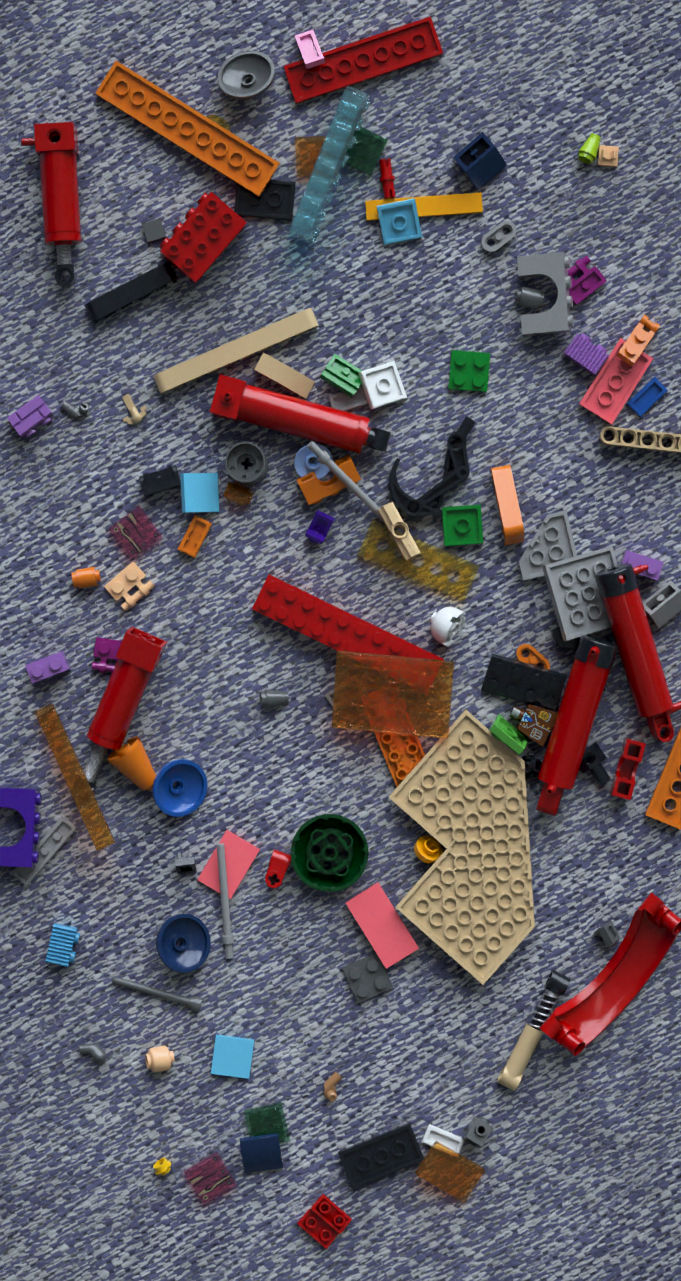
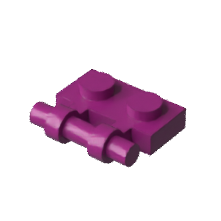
(587, 283)
(105, 649)

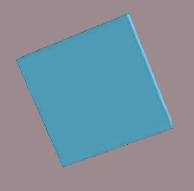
(399, 221)
(199, 492)
(232, 1056)

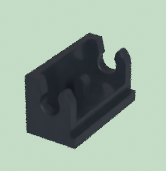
(160, 481)

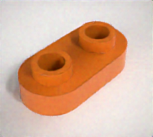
(534, 656)

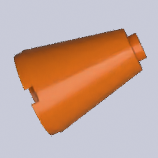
(134, 763)

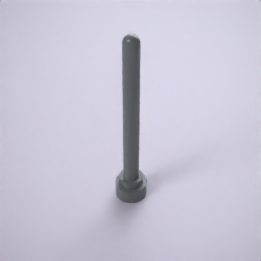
(193, 1003)

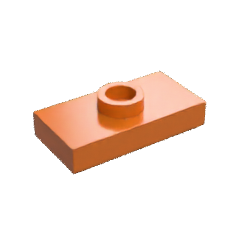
(194, 536)

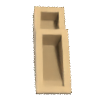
(284, 375)

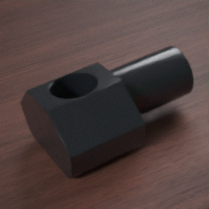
(595, 766)

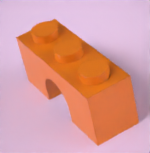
(315, 489)

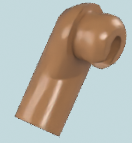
(330, 1088)

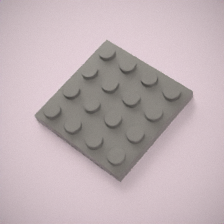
(576, 593)

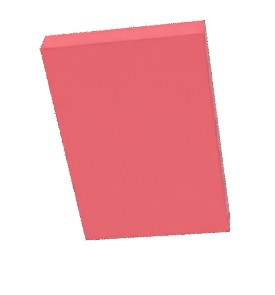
(238, 857)

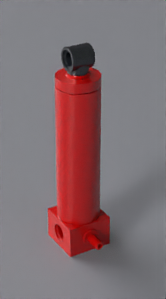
(295, 416)

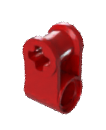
(277, 865)

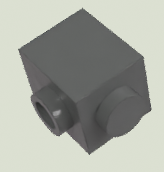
(477, 1131)

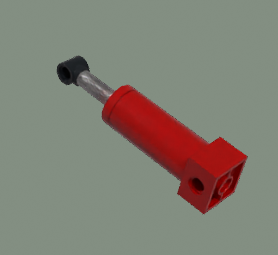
(136, 661)

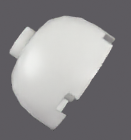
(446, 624)

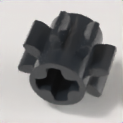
(532, 766)

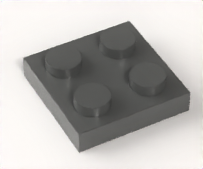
(367, 977)

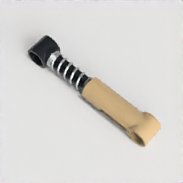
(531, 1034)

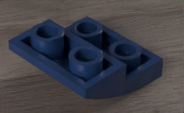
(261, 1153)

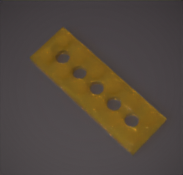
(422, 574)

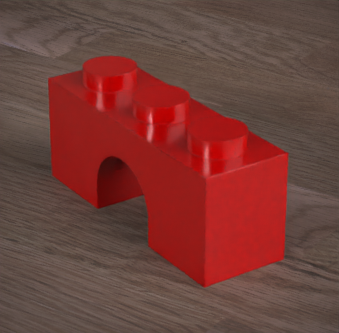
(627, 765)

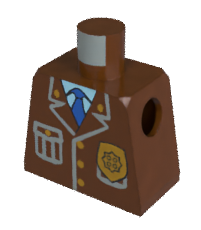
(534, 722)

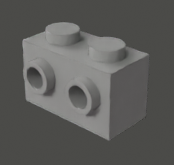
(663, 604)

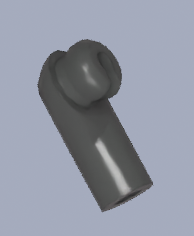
(75, 411)
(95, 1050)

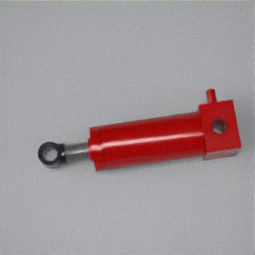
(59, 190)

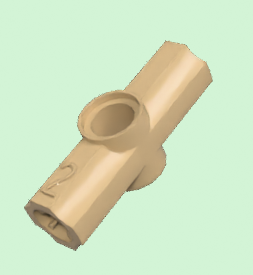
(405, 542)

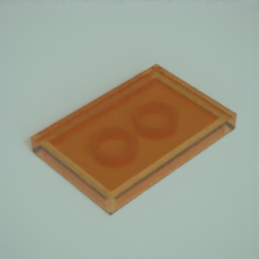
(450, 1171)

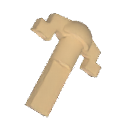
(136, 416)

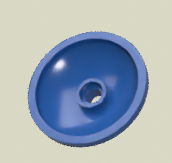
(187, 794)

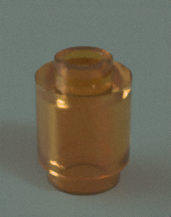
(238, 494)

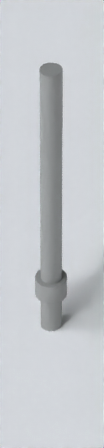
(324, 458)
(227, 937)

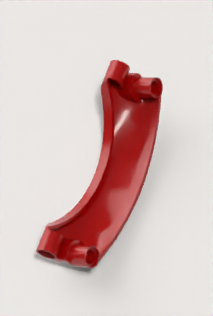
(632, 965)

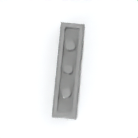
(47, 848)

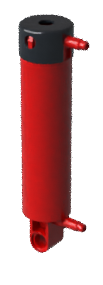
(637, 647)
(574, 720)

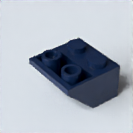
(479, 161)

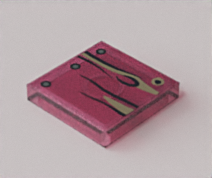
(135, 532)
(210, 1177)

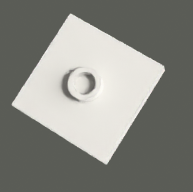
(382, 385)

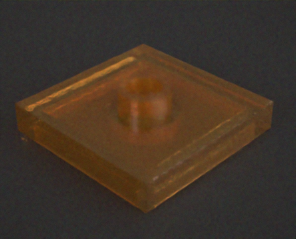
(306, 153)

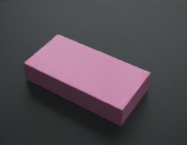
(309, 49)

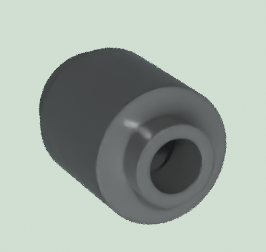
(529, 297)

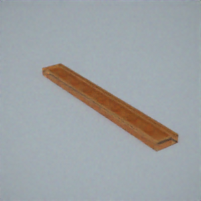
(75, 777)

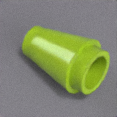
(589, 149)

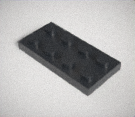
(523, 682)
(381, 1155)

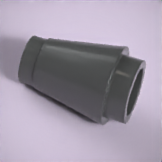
(273, 698)

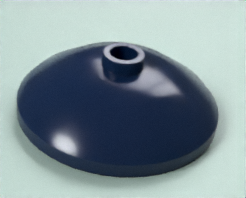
(193, 946)

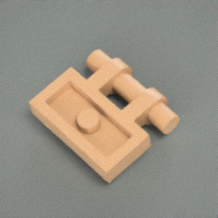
(126, 581)

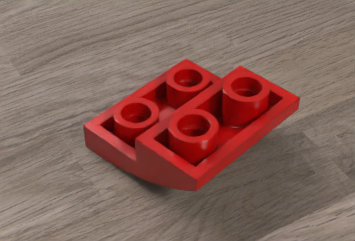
(324, 1221)

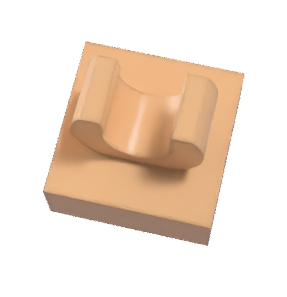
(608, 156)

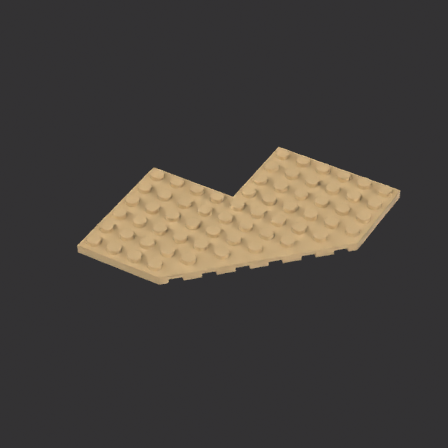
(480, 888)

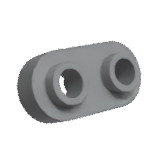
(498, 236)

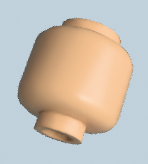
(159, 1059)

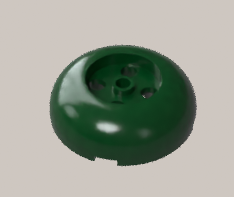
(343, 870)

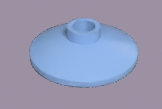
(304, 466)

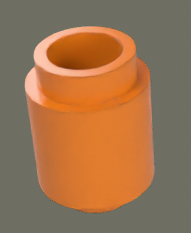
(86, 577)

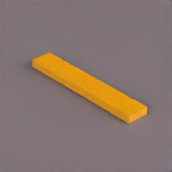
(434, 205)

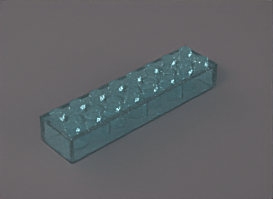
(328, 163)

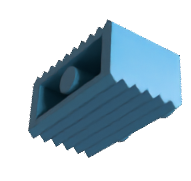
(61, 945)

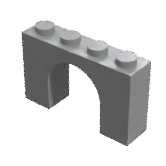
(558, 317)

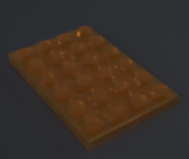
(392, 694)

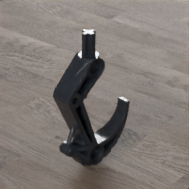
(455, 457)

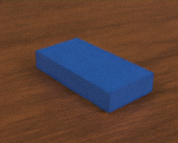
(647, 397)

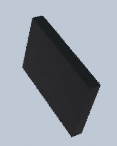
(274, 203)

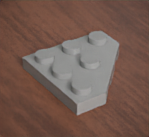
(549, 545)

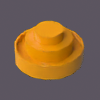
(427, 849)

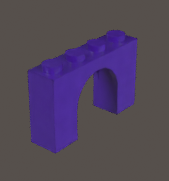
(26, 803)

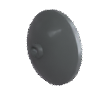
(246, 75)

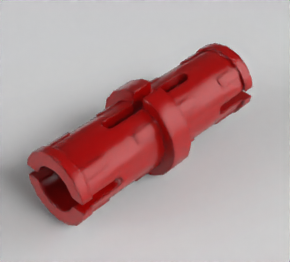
(387, 178)

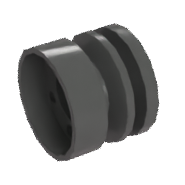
(240, 454)

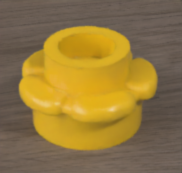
(162, 1169)

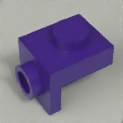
(319, 527)

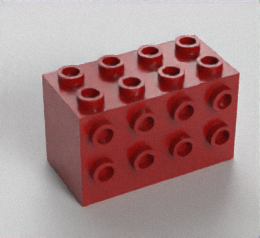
(202, 237)

